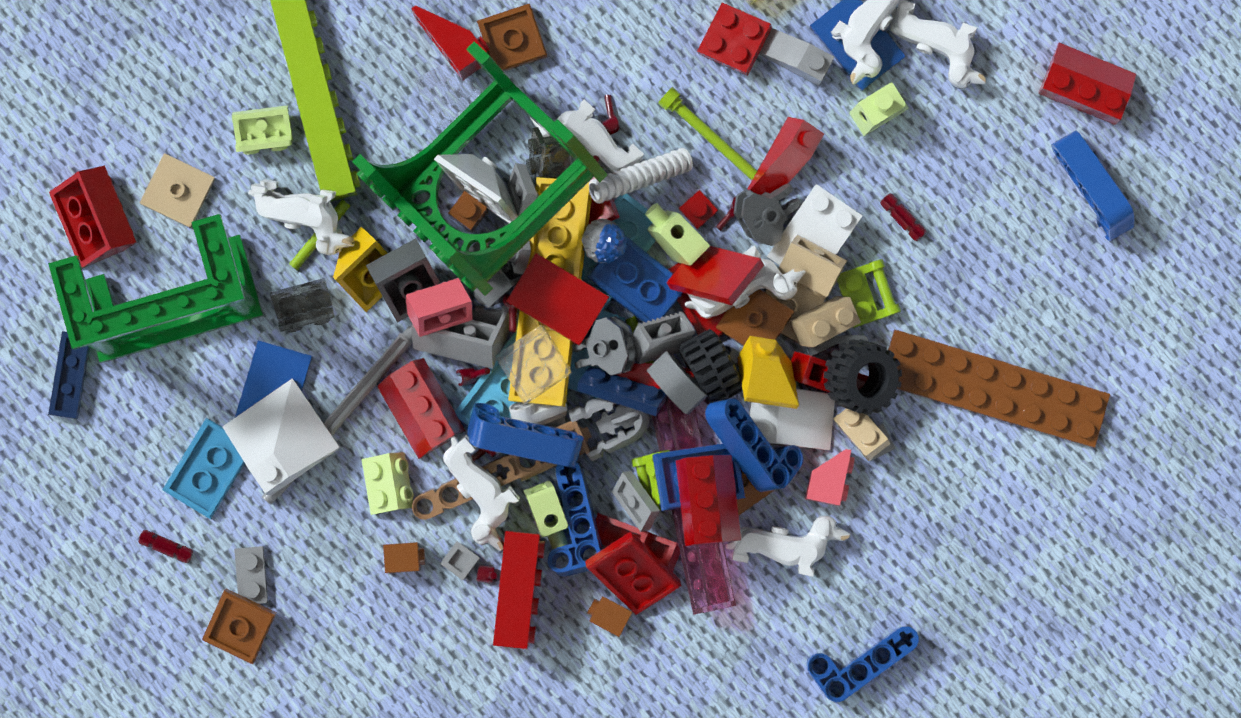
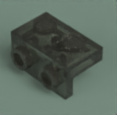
(546, 156)
(302, 305)

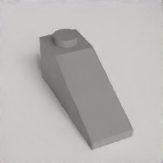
(797, 56)

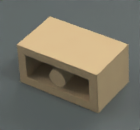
(820, 265)
(825, 321)

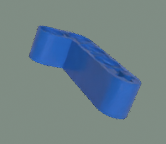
(1095, 184)
(522, 438)
(763, 465)
(574, 516)
(866, 659)

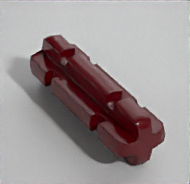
(903, 217)
(165, 546)

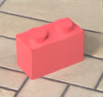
(439, 307)

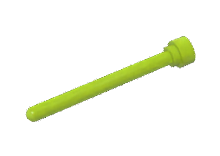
(674, 103)

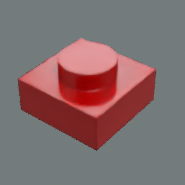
(698, 209)

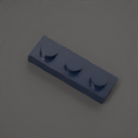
(68, 379)
(622, 391)

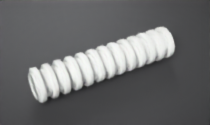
(641, 175)

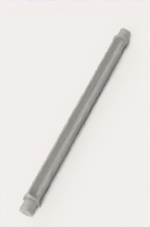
(361, 390)

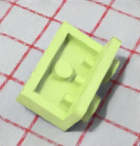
(262, 129)
(387, 482)

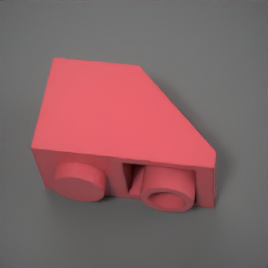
(828, 480)

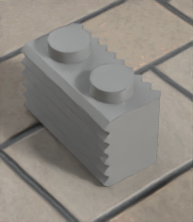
(661, 335)

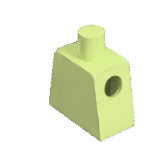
(878, 109)
(675, 235)
(542, 502)

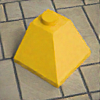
(352, 269)
(767, 373)

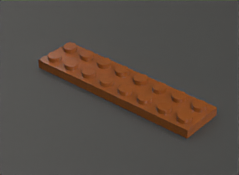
(999, 389)

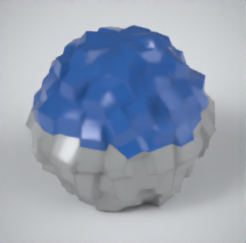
(604, 241)

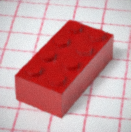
(517, 589)

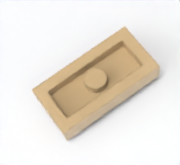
(862, 432)

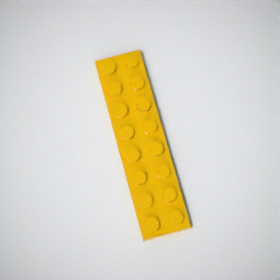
(561, 244)

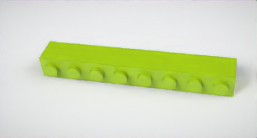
(314, 97)

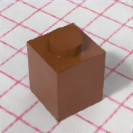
(468, 212)
(403, 557)
(609, 615)

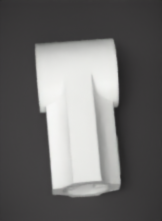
(536, 413)

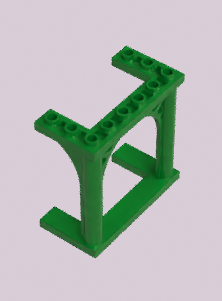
(408, 178)
(164, 317)

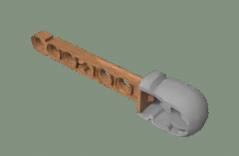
(623, 416)

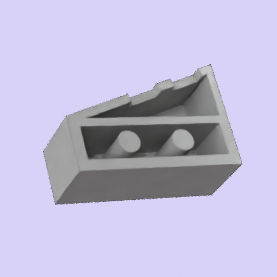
(471, 341)

